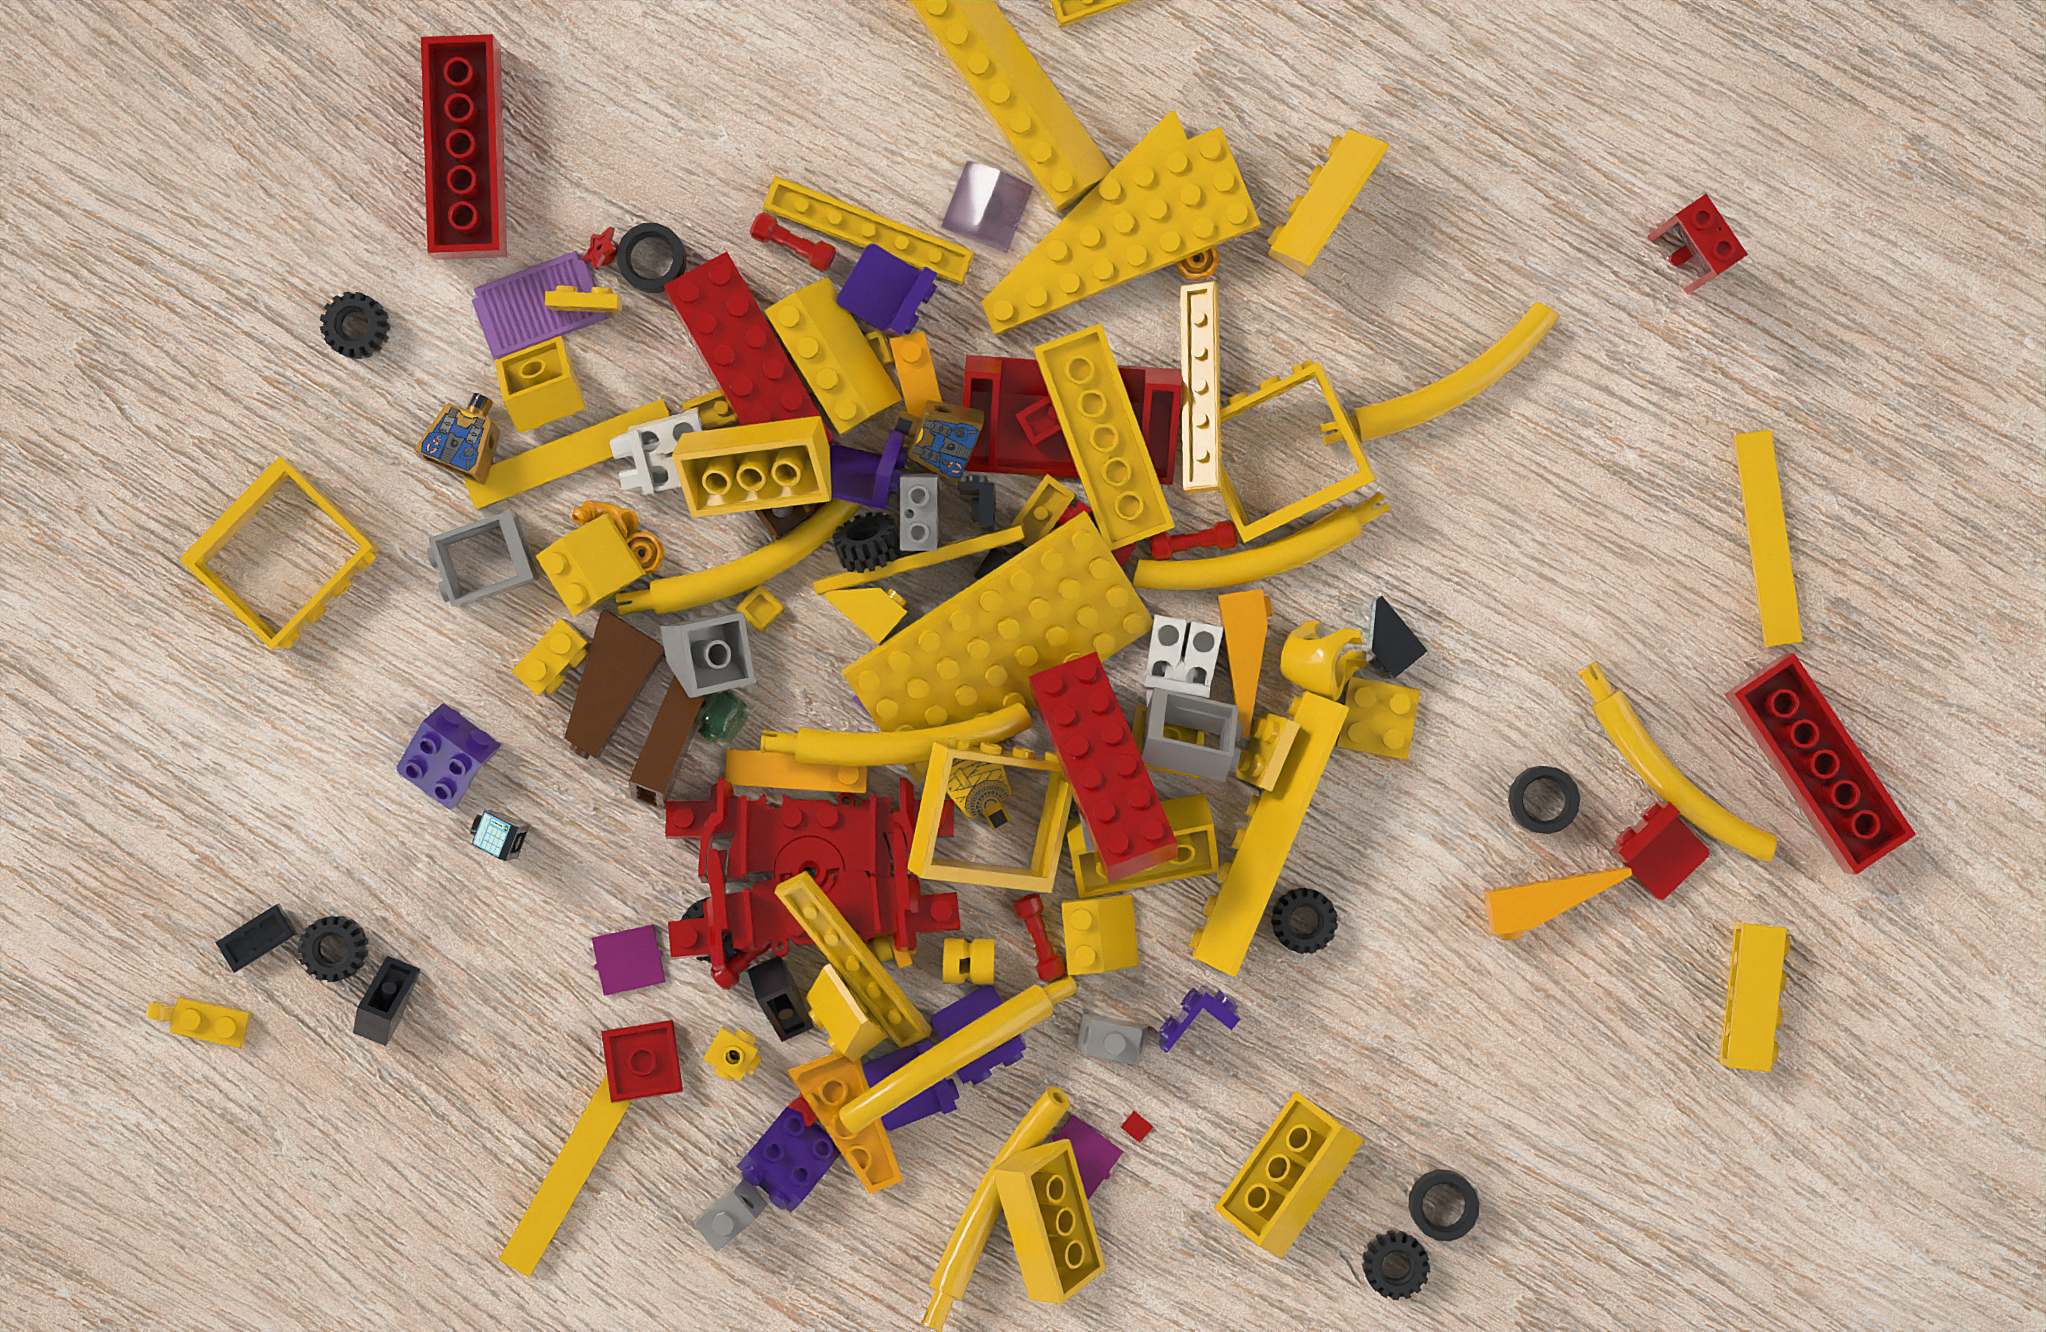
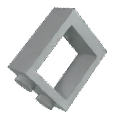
(922, 495)
(517, 546)
(1194, 714)

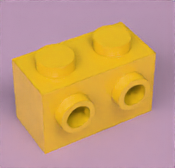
(552, 657)

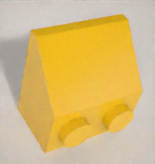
(539, 385)
(590, 565)
(871, 610)
(1099, 934)
(843, 1015)

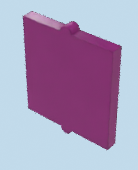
(628, 959)
(1092, 1152)

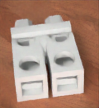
(653, 450)
(1177, 672)

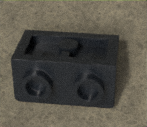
(983, 507)

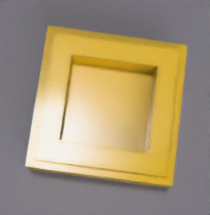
(760, 608)

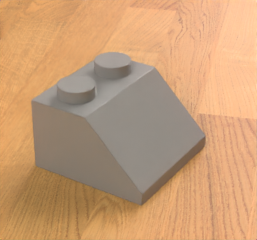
(709, 653)

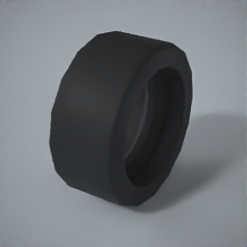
(639, 233)
(1571, 794)
(1470, 1213)

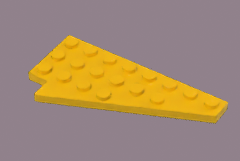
(1145, 214)

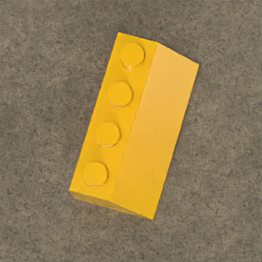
(1326, 201)
(833, 356)
(754, 467)
(1196, 847)
(1288, 1174)
(1049, 1221)

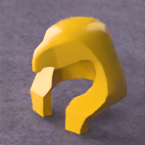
(1312, 660)

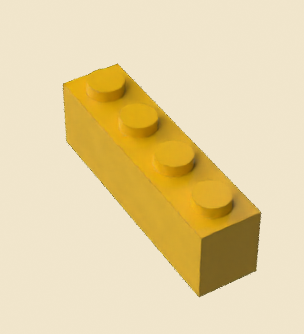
(1754, 996)

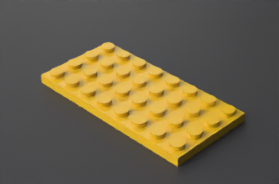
(983, 643)

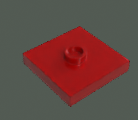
(642, 1061)

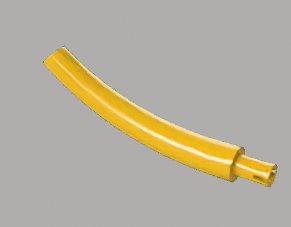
(1452, 391)
(1266, 560)
(743, 573)
(892, 748)
(1663, 776)
(957, 1051)
(984, 1209)

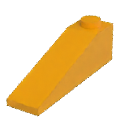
(915, 373)
(1244, 637)
(783, 771)
(1533, 903)

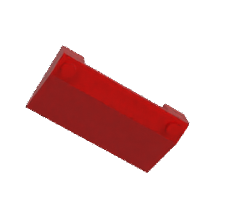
(1010, 384)

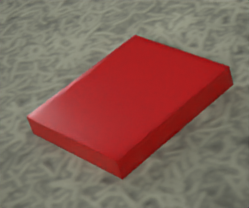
(1136, 1126)

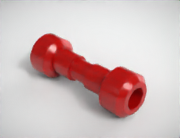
(766, 229)
(1221, 535)
(1049, 965)
(734, 966)

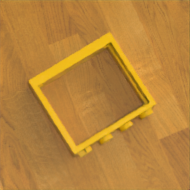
(1269, 390)
(238, 515)
(1050, 832)

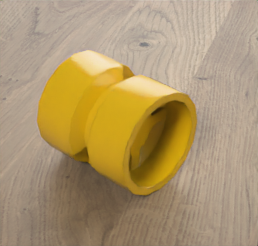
(981, 964)

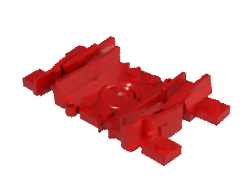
(800, 834)

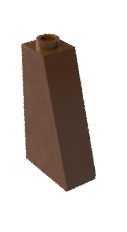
(612, 679)
(665, 747)

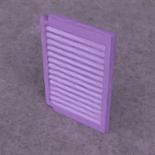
(515, 309)

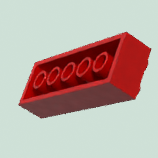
(463, 147)
(738, 345)
(1820, 764)
(1103, 767)

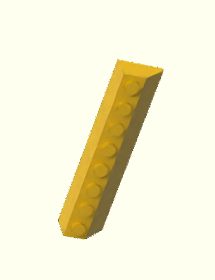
(1015, 96)
(1267, 837)

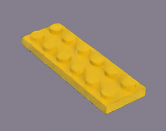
(1103, 437)

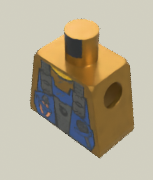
(942, 437)
(462, 439)

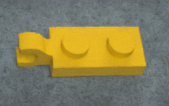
(203, 1020)

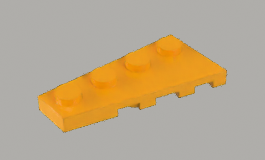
(827, 1087)

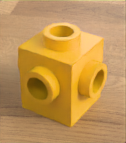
(720, 1053)

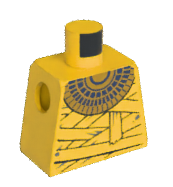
(979, 789)

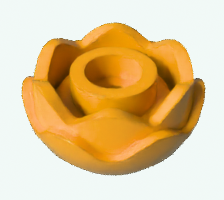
(1199, 270)
(651, 545)

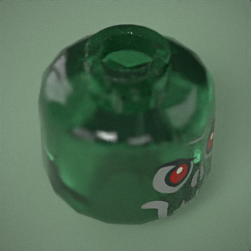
(721, 717)

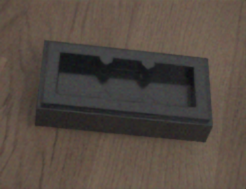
(256, 938)

